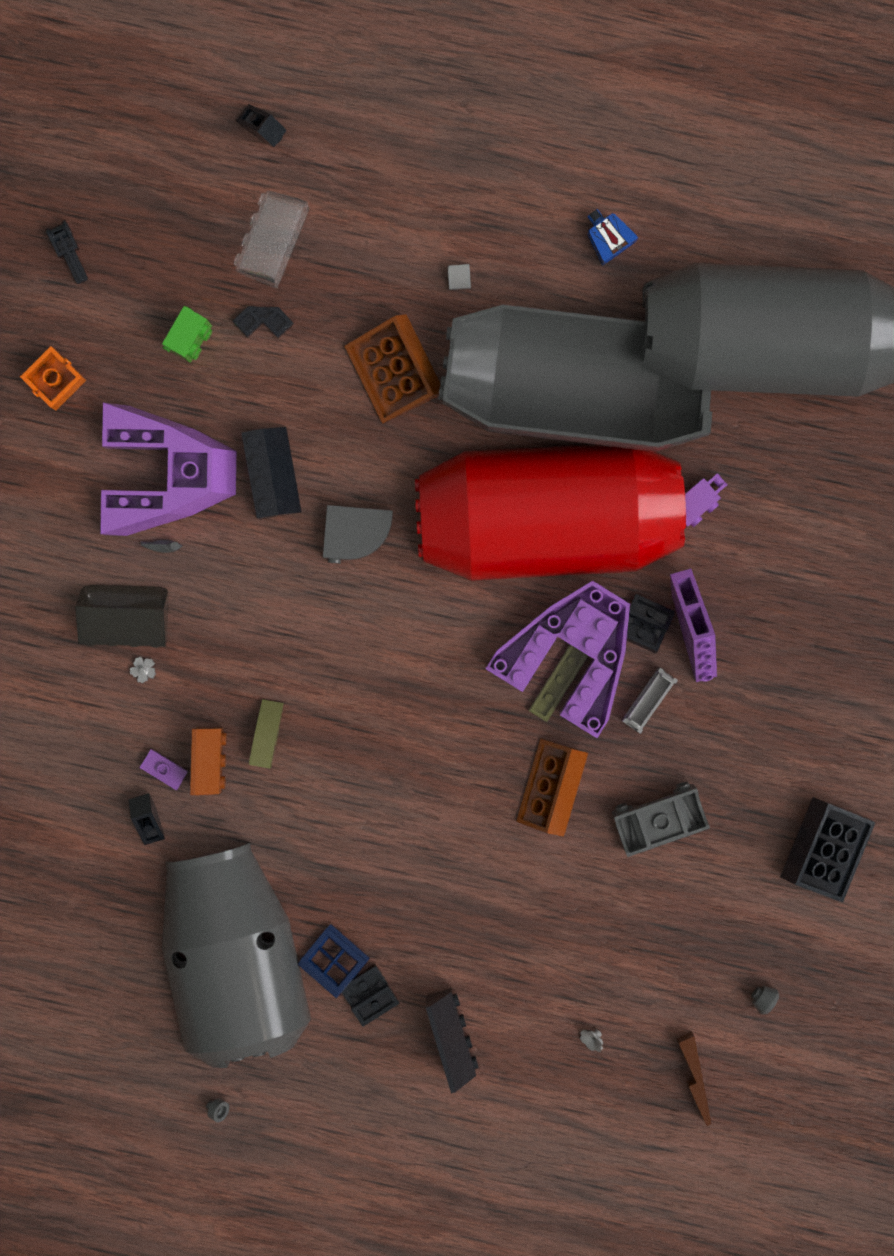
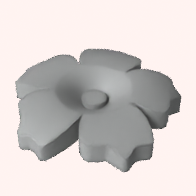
(143, 669)

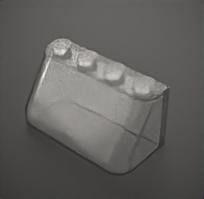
(271, 237)

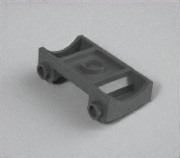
(660, 820)

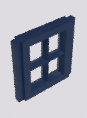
(321, 975)

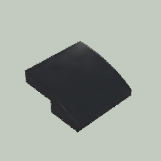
(648, 623)
(370, 995)

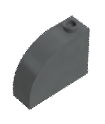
(354, 532)

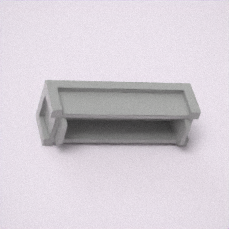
(649, 700)

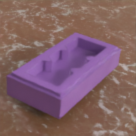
(164, 769)

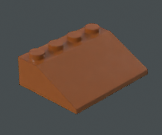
(394, 368)

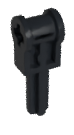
(66, 247)

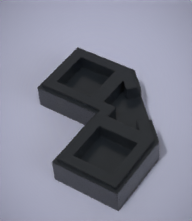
(253, 317)

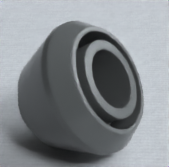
(765, 999)

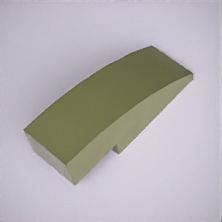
(266, 734)

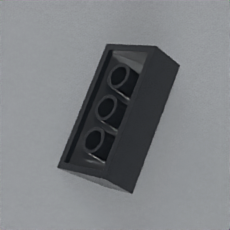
(271, 472)

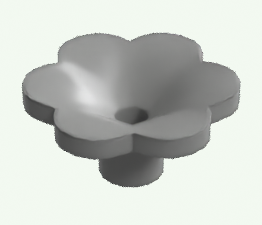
(592, 1039)

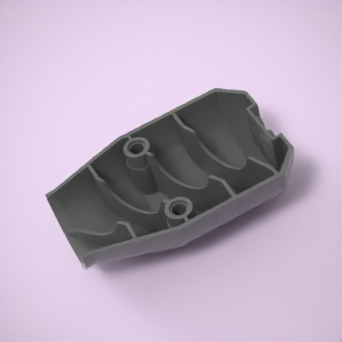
(235, 986)

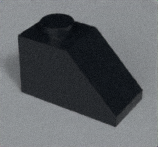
(261, 125)
(146, 819)

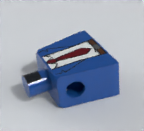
(609, 236)

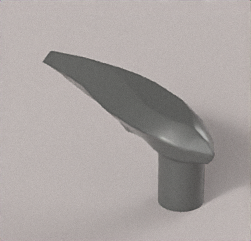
(163, 546)

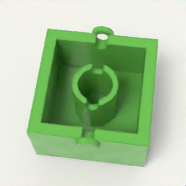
(187, 335)

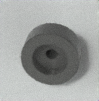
(217, 1110)

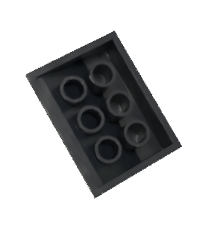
(827, 850)
(451, 1039)

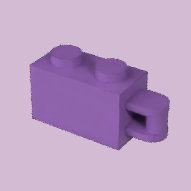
(702, 498)

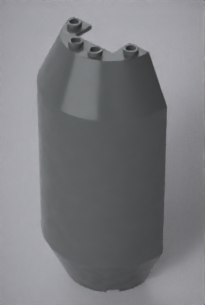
(770, 329)
(566, 380)

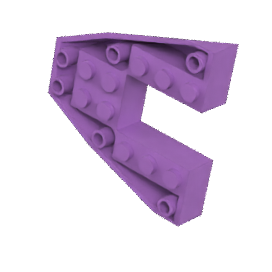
(198, 471)
(592, 623)

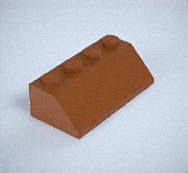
(552, 787)

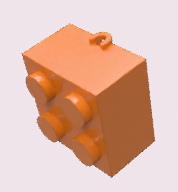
(52, 378)

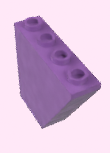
(695, 625)

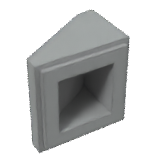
(459, 277)

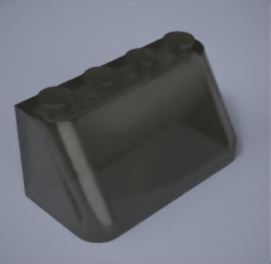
(122, 615)

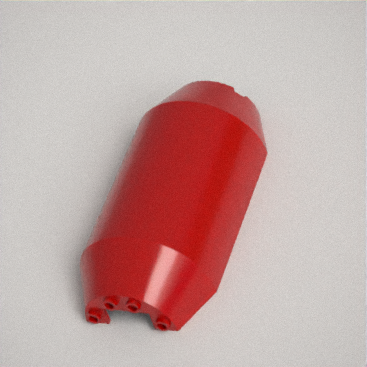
(550, 511)

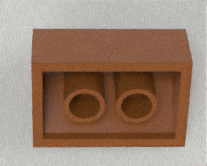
(207, 761)

